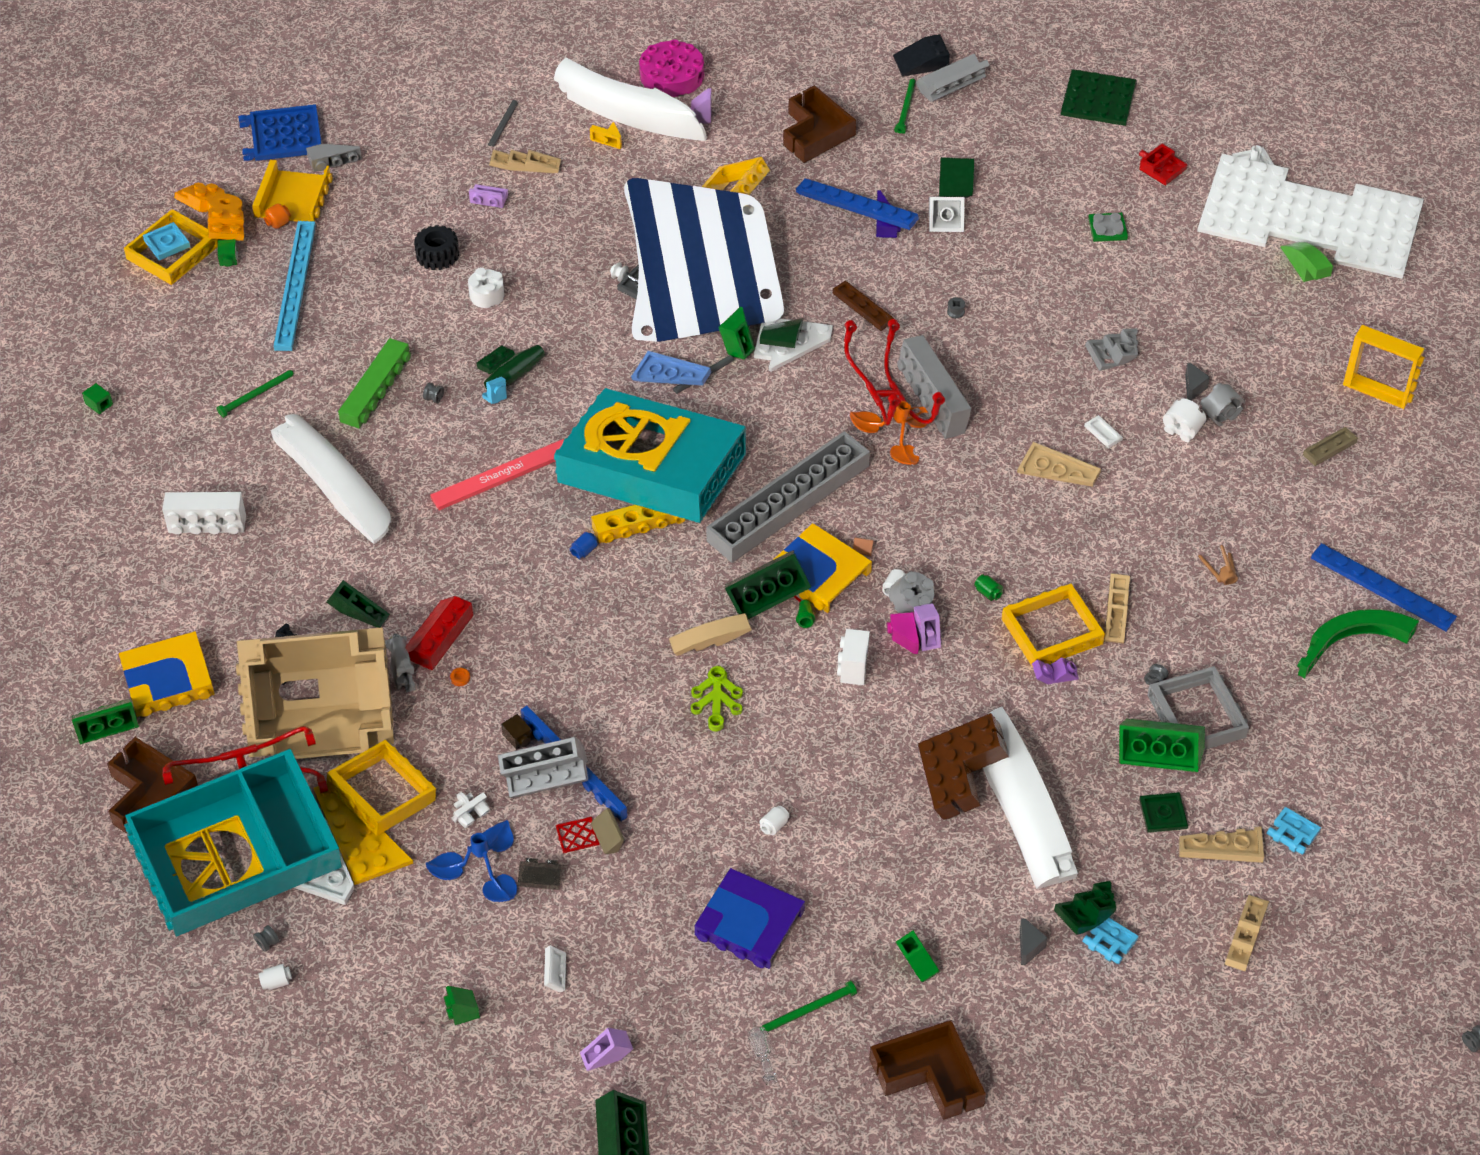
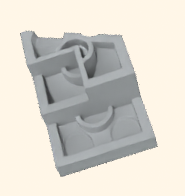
(1120, 347)

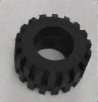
(436, 247)

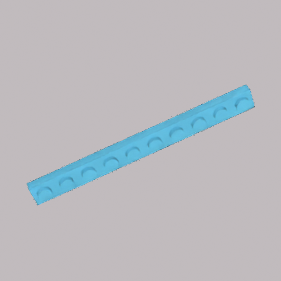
(294, 286)

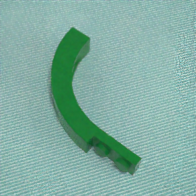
(1353, 623)

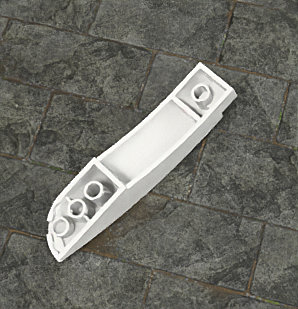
(627, 103)
(334, 476)
(1030, 810)

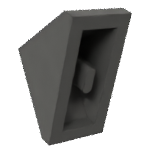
(1195, 381)
(1031, 941)

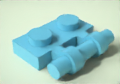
(1295, 825)
(1114, 934)

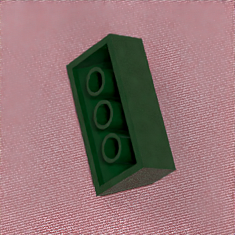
(768, 585)
(621, 1125)

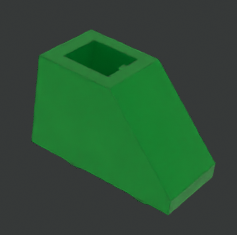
(917, 956)
(461, 1005)

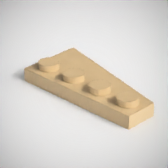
(1053, 465)
(1224, 846)

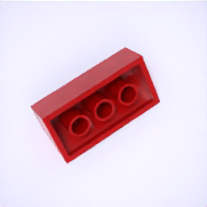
(439, 631)

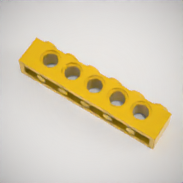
(629, 521)

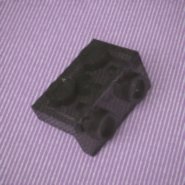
(540, 875)

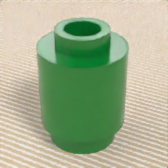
(988, 587)

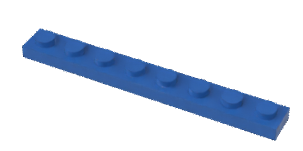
(857, 204)
(1384, 587)
(599, 789)

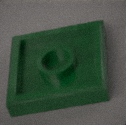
(1163, 812)

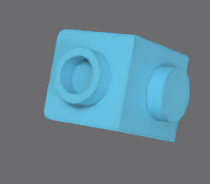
(495, 390)

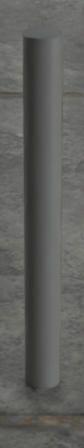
(503, 122)
(714, 368)

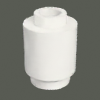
(891, 579)
(774, 820)
(275, 977)

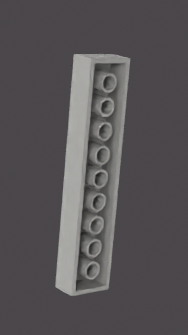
(787, 496)

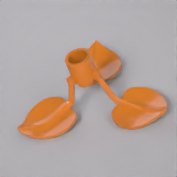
(870, 423)

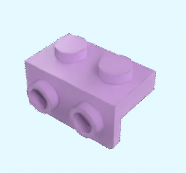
(488, 196)

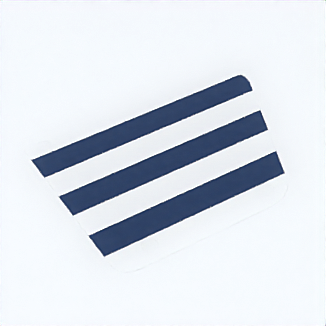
(699, 259)

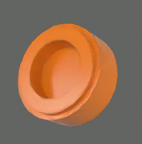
(460, 676)

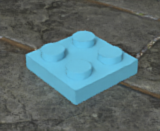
(166, 241)

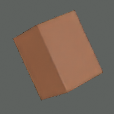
(863, 546)

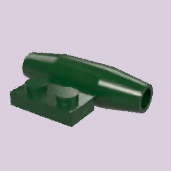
(507, 364)

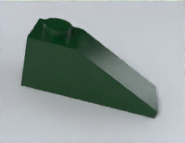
(356, 605)

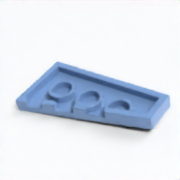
(666, 369)

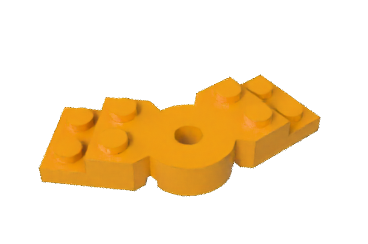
(224, 210)

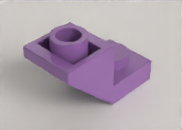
(1059, 671)

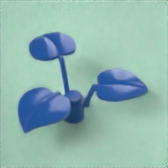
(498, 838)

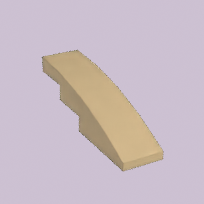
(529, 162)
(1117, 608)
(710, 633)
(1246, 933)

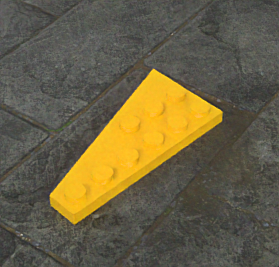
(362, 851)

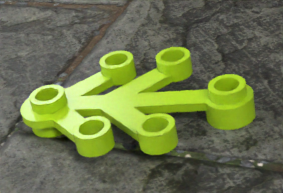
(716, 696)

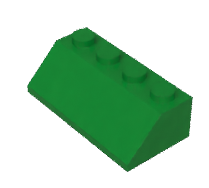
(1161, 744)

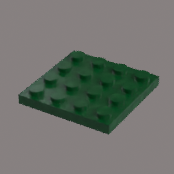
(1098, 97)

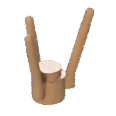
(1227, 573)

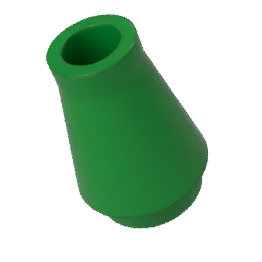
(805, 615)

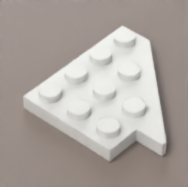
(811, 337)
(332, 886)

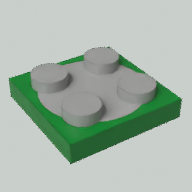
(1107, 227)

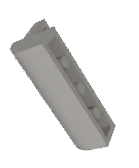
(952, 77)
(544, 767)

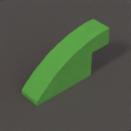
(1308, 261)

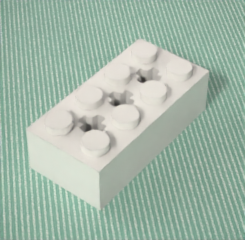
(204, 512)

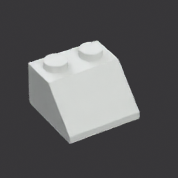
(946, 214)

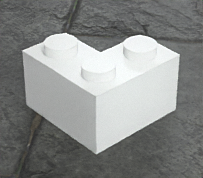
(854, 656)

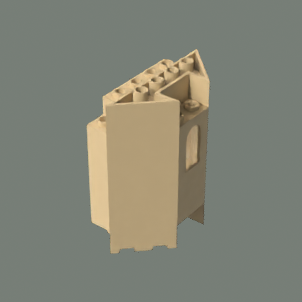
(352, 691)

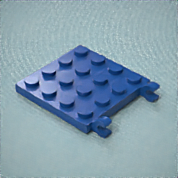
(281, 132)

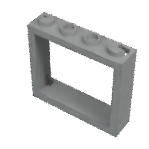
(1209, 675)

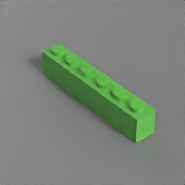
(374, 383)

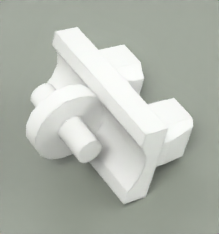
(463, 814)

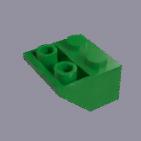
(737, 335)

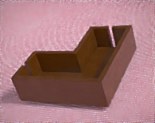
(819, 126)
(952, 759)
(144, 779)
(933, 1058)

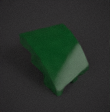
(956, 177)
(782, 334)
(1088, 908)

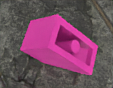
(904, 631)

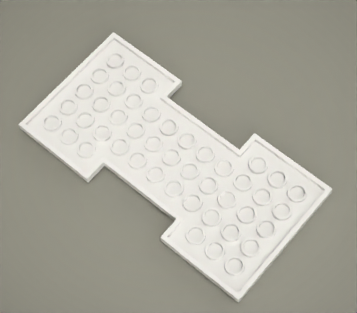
(1366, 229)

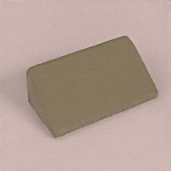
(607, 832)

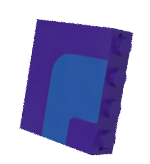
(748, 918)

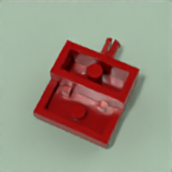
(1161, 164)

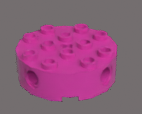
(672, 67)

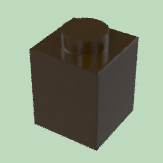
(517, 732)

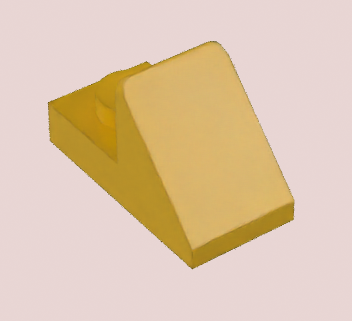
(606, 136)

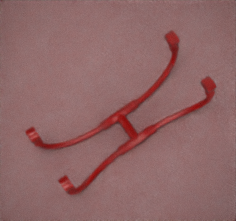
(894, 393)
(239, 755)

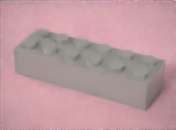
(929, 376)

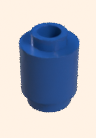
(583, 545)

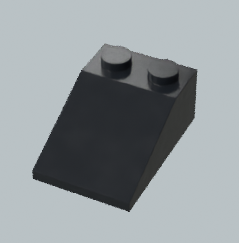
(922, 56)

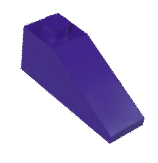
(885, 229)

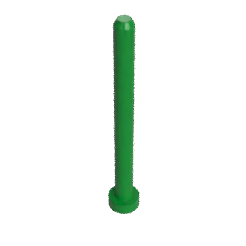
(900, 126)
(223, 410)
(848, 989)

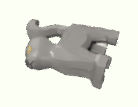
(400, 662)

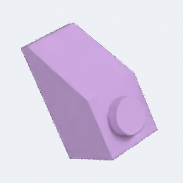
(702, 107)
(927, 626)
(606, 1048)

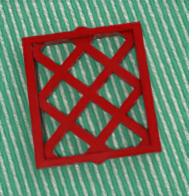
(574, 823)

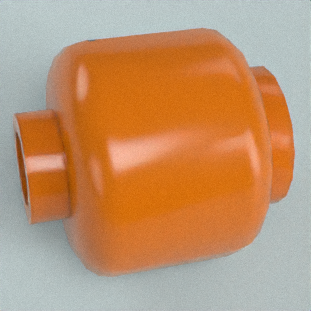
(277, 216)

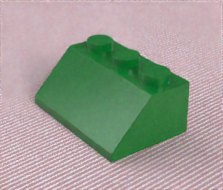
(105, 721)

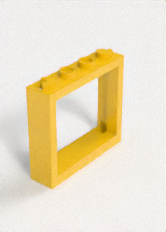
(747, 172)
(184, 263)
(1392, 345)
(1064, 649)
(360, 807)

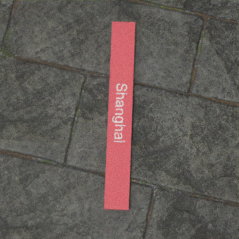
(495, 476)

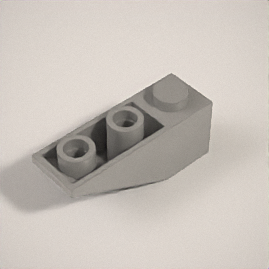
(332, 155)

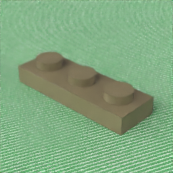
(1330, 446)

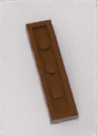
(862, 305)

